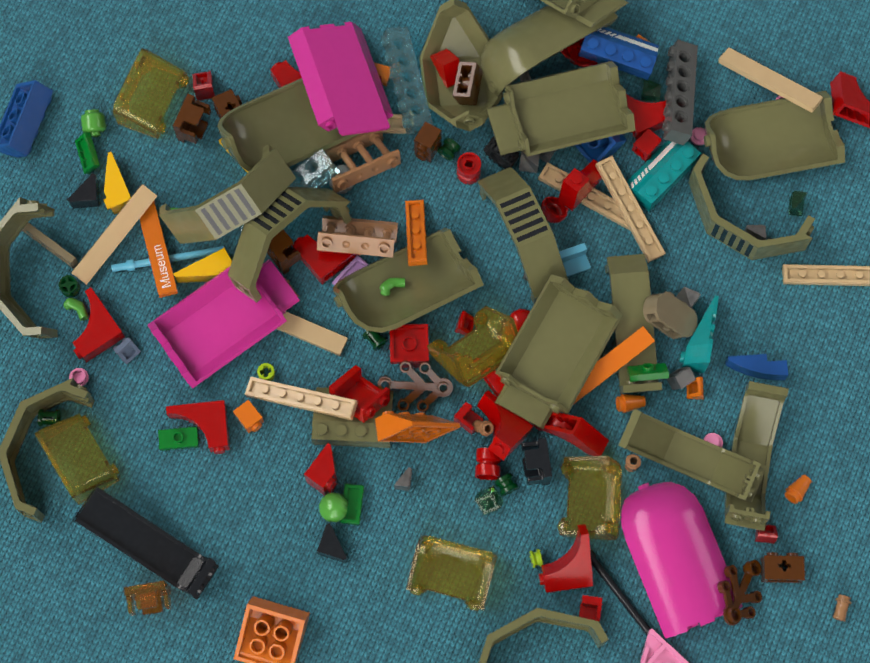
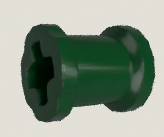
(375, 339)
(43, 414)

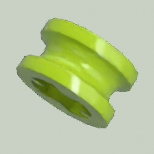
(261, 369)
(535, 558)

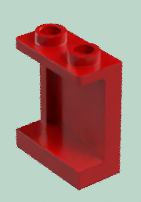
(356, 387)

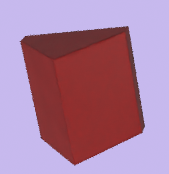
(465, 323)
(768, 536)

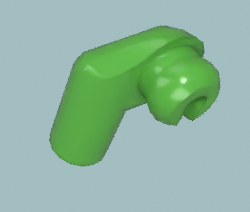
(389, 284)
(72, 303)

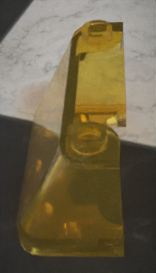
(148, 93)
(479, 350)
(77, 457)
(592, 496)
(452, 571)

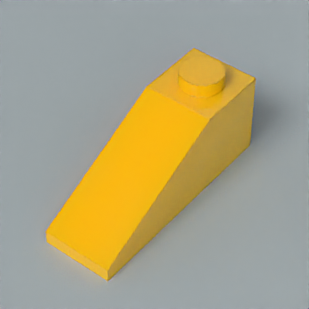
(115, 187)
(204, 269)

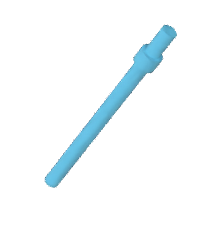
(131, 265)

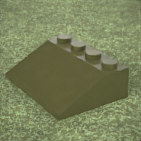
(347, 432)

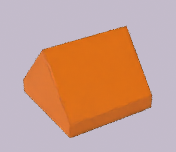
(695, 389)

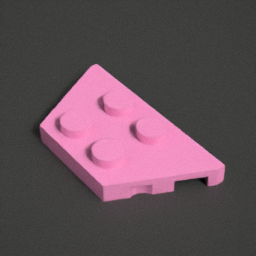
(659, 651)

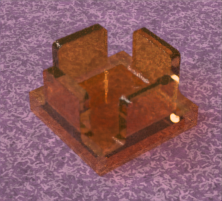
(148, 597)

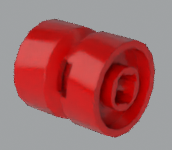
(468, 168)
(487, 467)

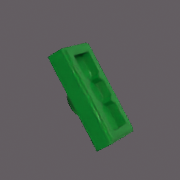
(87, 153)
(648, 372)
(178, 438)
(354, 496)

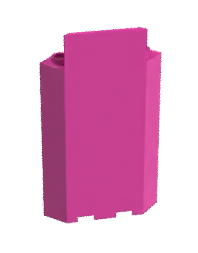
(341, 79)
(221, 322)

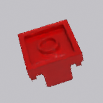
(410, 344)

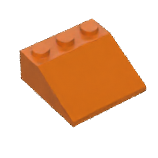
(412, 427)
(270, 633)

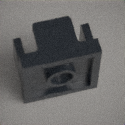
(537, 462)

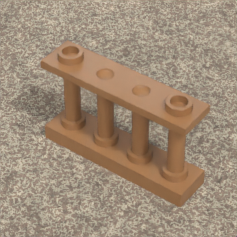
(367, 170)
(358, 236)

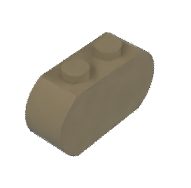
(670, 315)

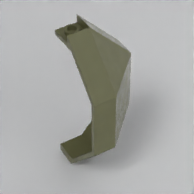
(462, 35)

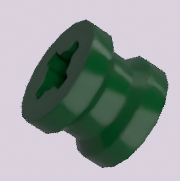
(448, 149)
(65, 286)
(506, 484)

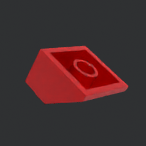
(322, 472)

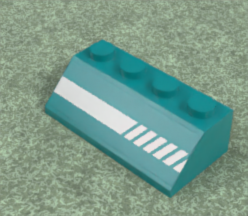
(662, 172)

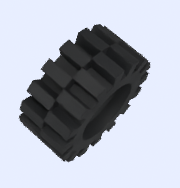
(506, 160)

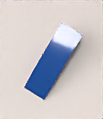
(758, 366)

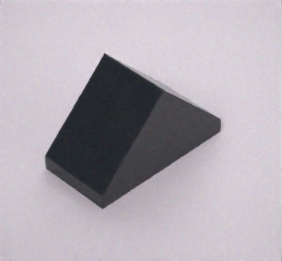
(87, 194)
(330, 546)

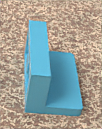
(575, 260)

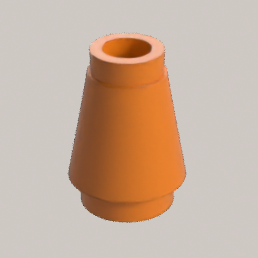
(627, 403)
(798, 489)

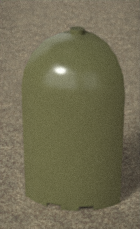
(530, 43)
(277, 119)
(773, 139)
(425, 285)

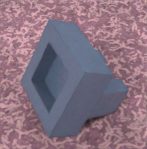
(126, 350)

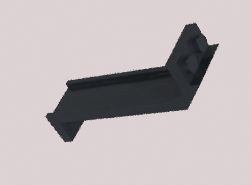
(145, 543)

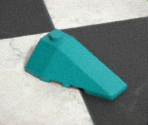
(699, 349)

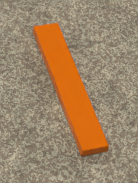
(616, 359)

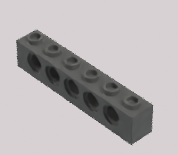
(680, 92)

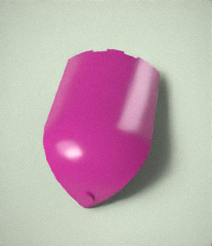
(675, 555)

